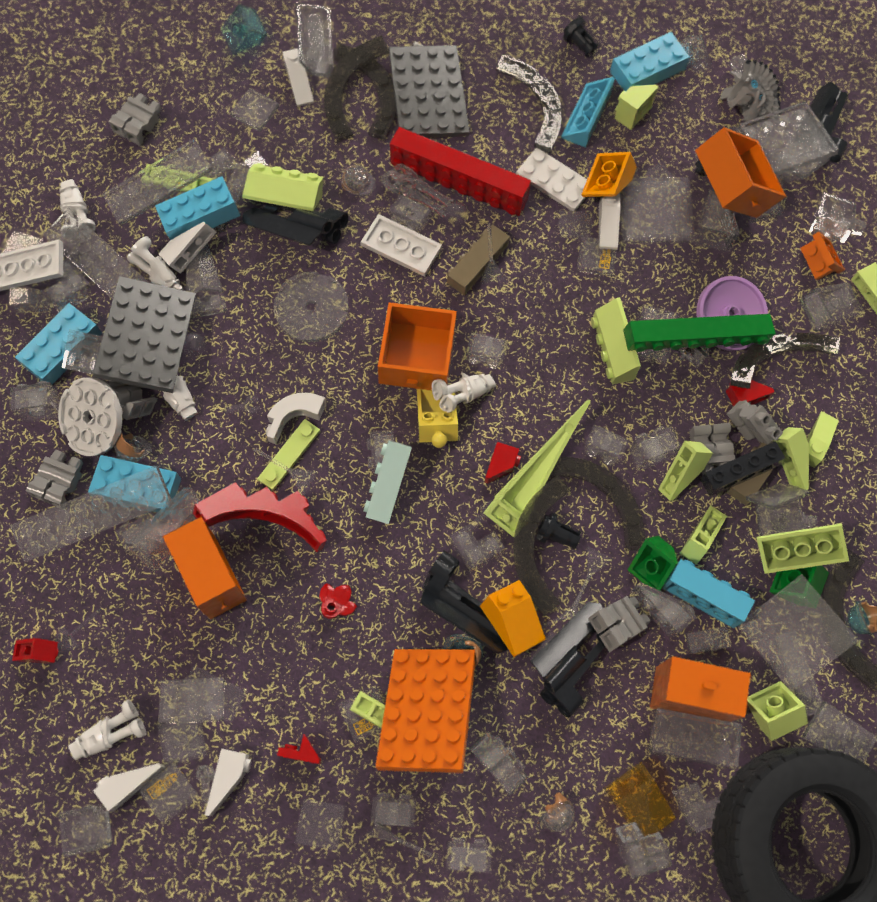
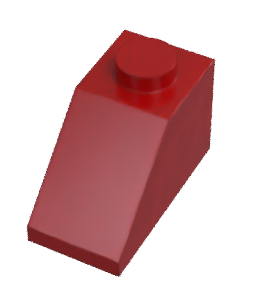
(756, 393)
(502, 462)
(35, 651)

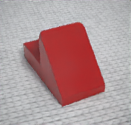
(307, 752)

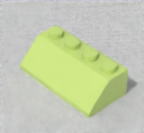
(283, 187)
(609, 324)
(803, 548)

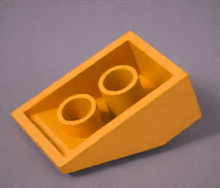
(609, 174)
(514, 618)

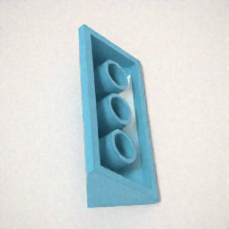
(588, 111)

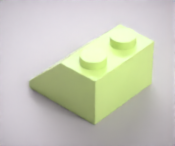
(635, 104)
(777, 710)

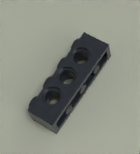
(742, 468)

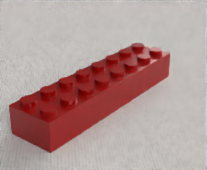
(460, 171)

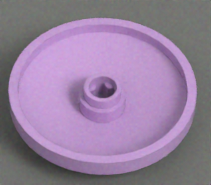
(728, 298)

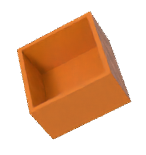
(740, 173)
(416, 346)
(204, 568)
(700, 689)

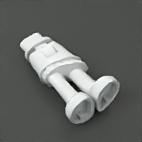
(71, 198)
(157, 270)
(469, 386)
(181, 399)
(100, 737)

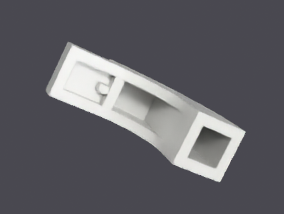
(292, 406)

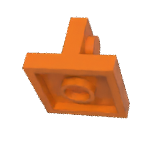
(821, 256)

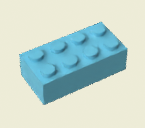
(650, 62)
(205, 203)
(45, 351)
(113, 469)
(709, 594)

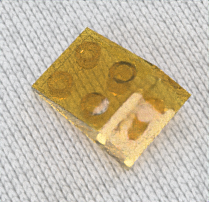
(640, 800)

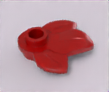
(337, 598)

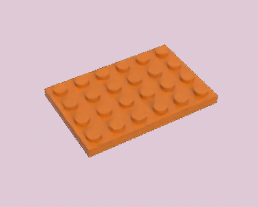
(427, 711)

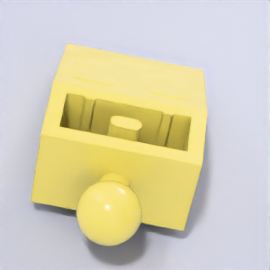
(433, 422)

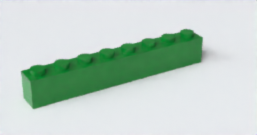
(698, 332)

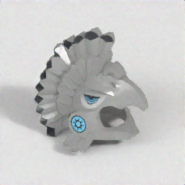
(754, 90)

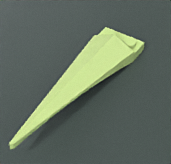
(516, 494)

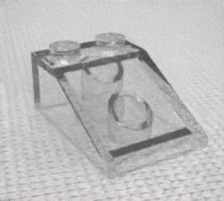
(831, 306)
(667, 611)

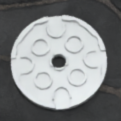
(94, 435)

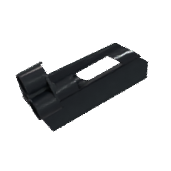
(822, 107)
(301, 225)
(452, 604)
(563, 665)

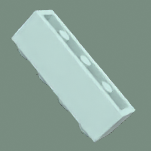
(388, 481)

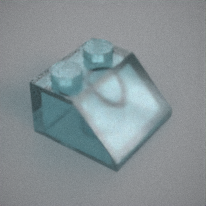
(243, 29)

